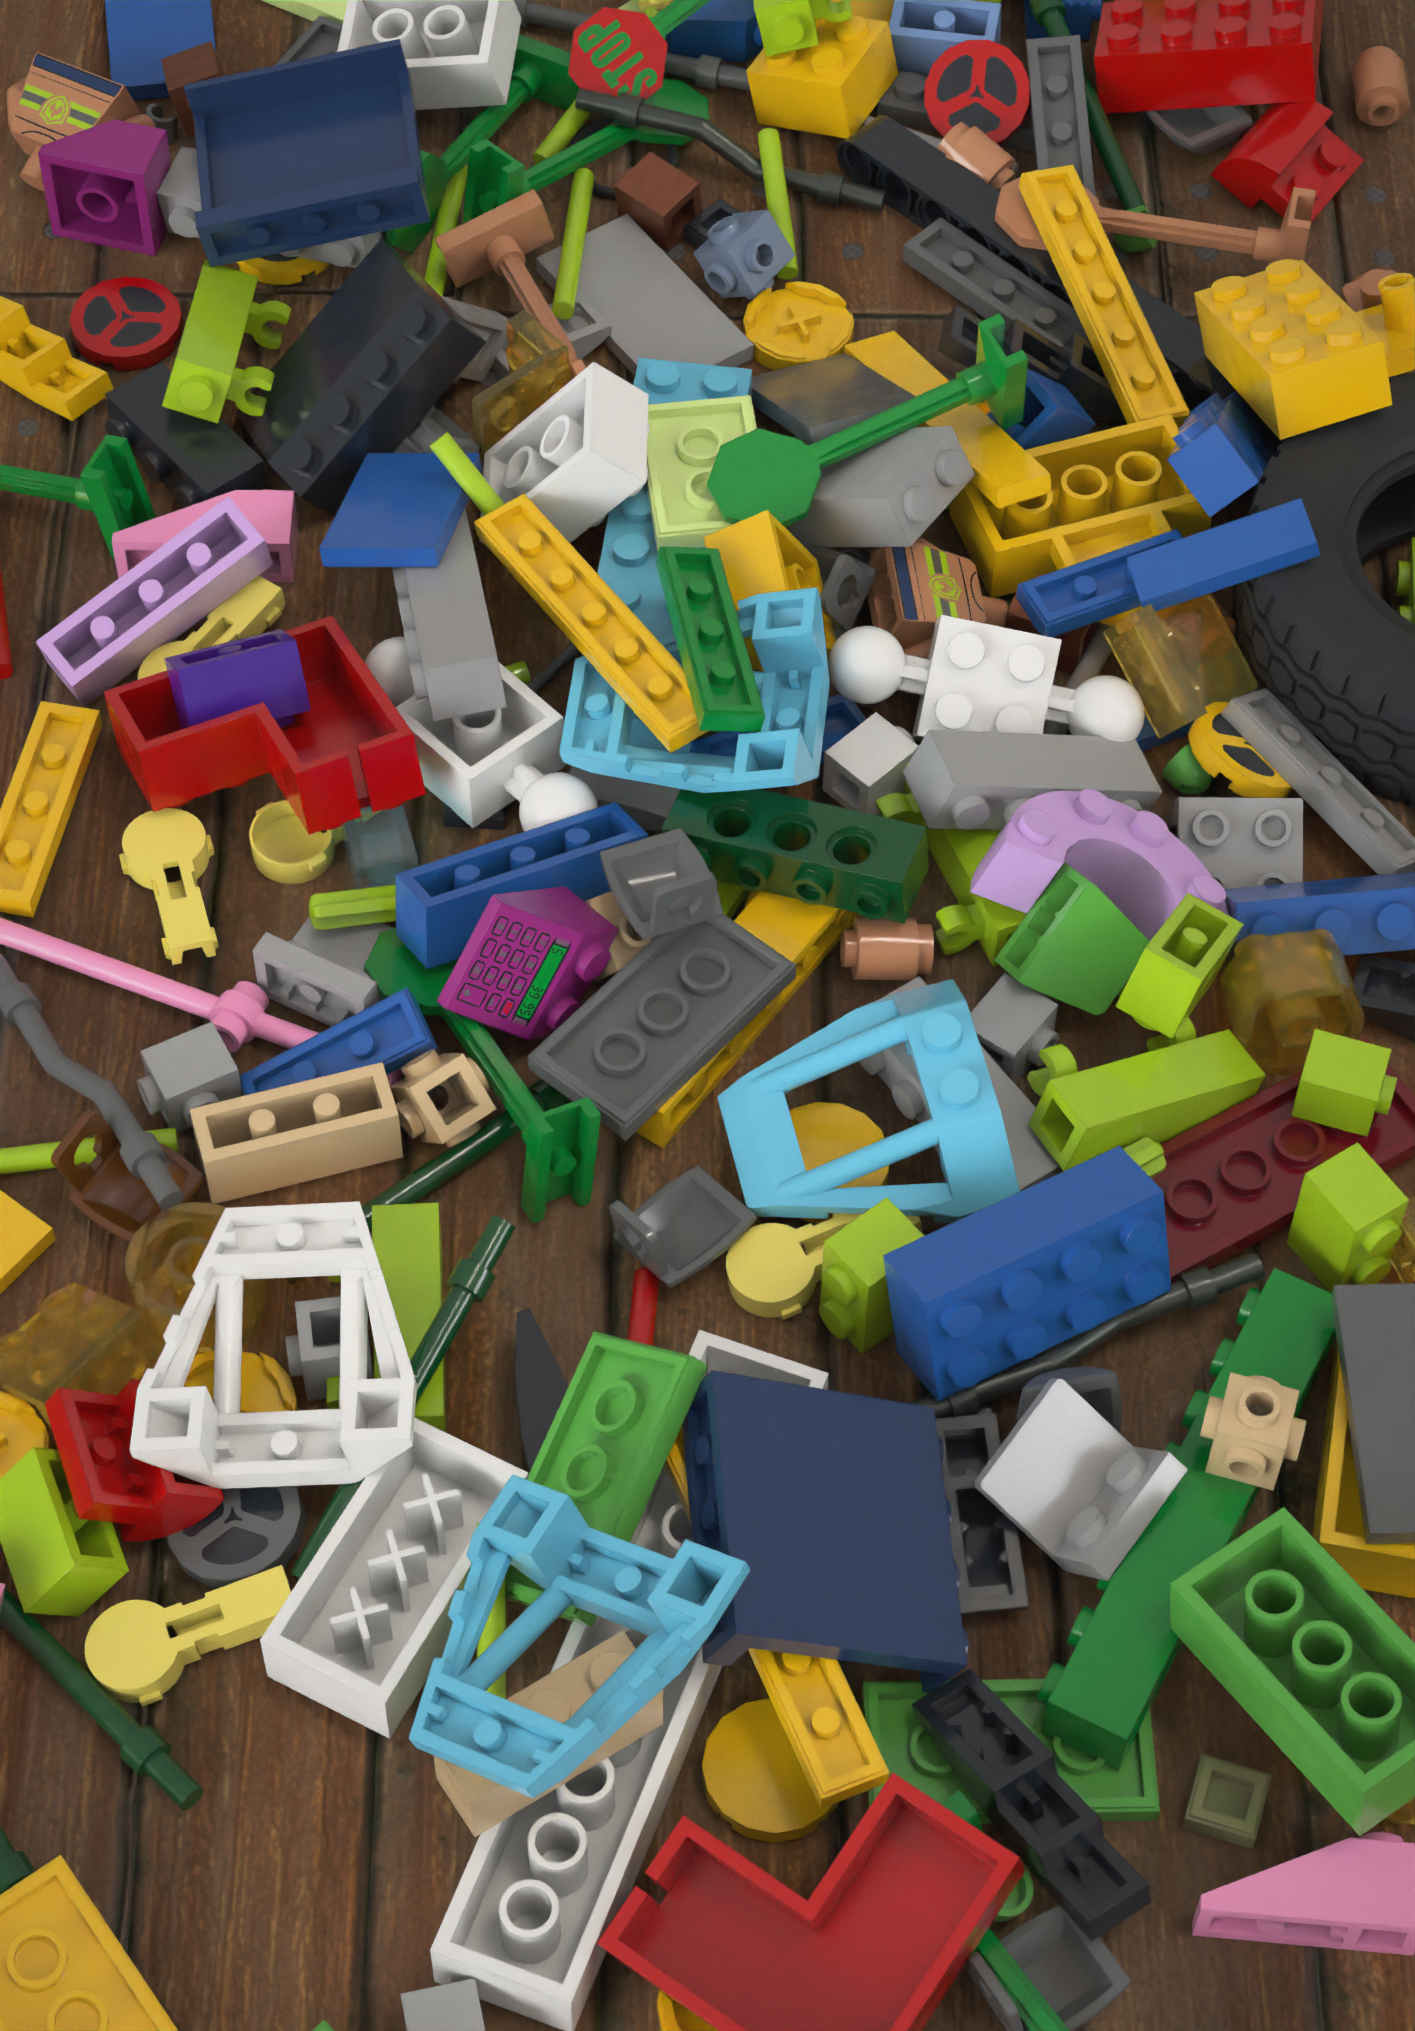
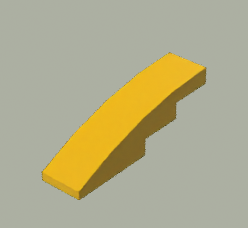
(43, 367)

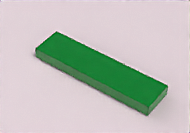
(709, 640)

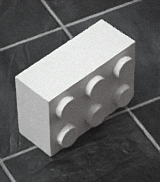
(453, 48)
(576, 452)

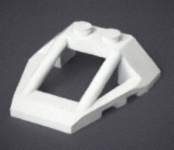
(230, 1449)

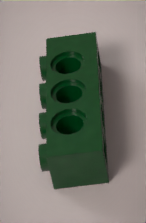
(806, 850)

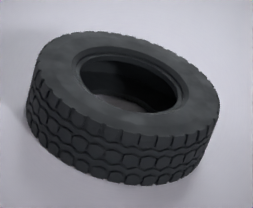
(1319, 626)

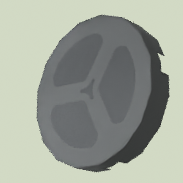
(242, 1536)

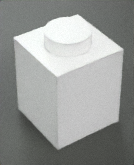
(868, 764)

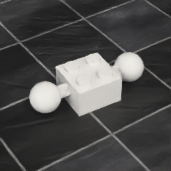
(982, 682)
(487, 756)

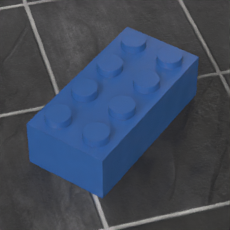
(1028, 1272)

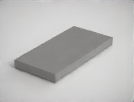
(649, 301)

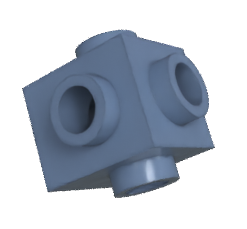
(743, 254)

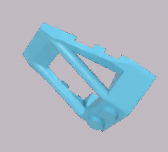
(793, 693)
(956, 1089)
(577, 1566)

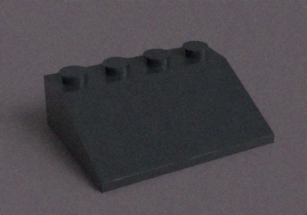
(359, 377)

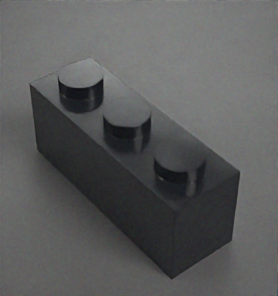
(180, 450)

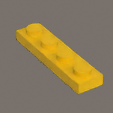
(42, 800)

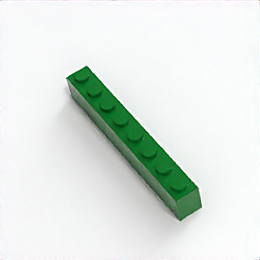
(1128, 1639)

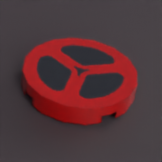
(980, 87)
(126, 323)

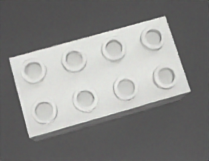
(383, 1582)

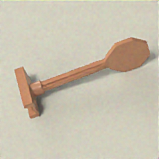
(499, 244)
(1264, 244)

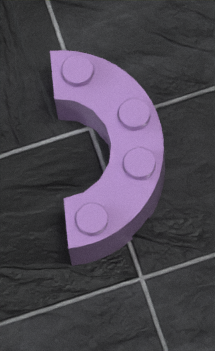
(1107, 842)

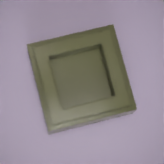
(1227, 1801)

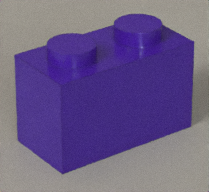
(238, 676)

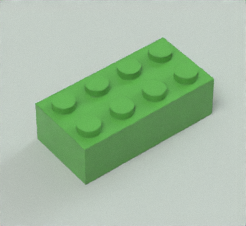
(1307, 1663)

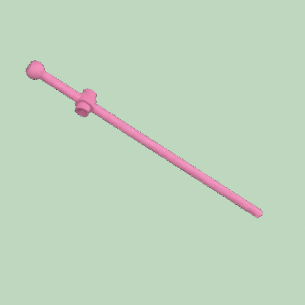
(236, 1013)

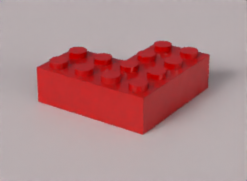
(1206, 53)
(327, 763)
(856, 1956)

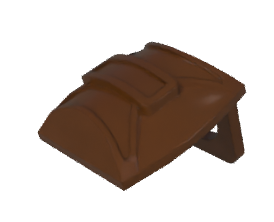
(107, 1188)

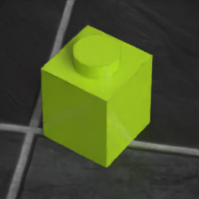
(1344, 1083)

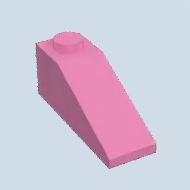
(268, 510)
(1335, 1897)

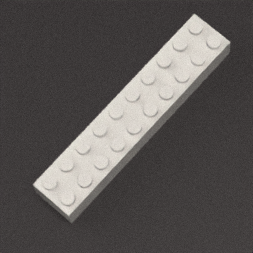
(565, 1864)

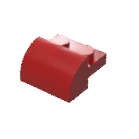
(1288, 151)
(106, 1480)

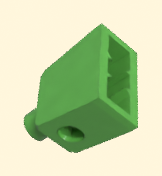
(1074, 944)

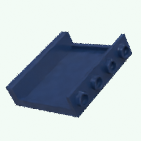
(307, 153)
(835, 1517)

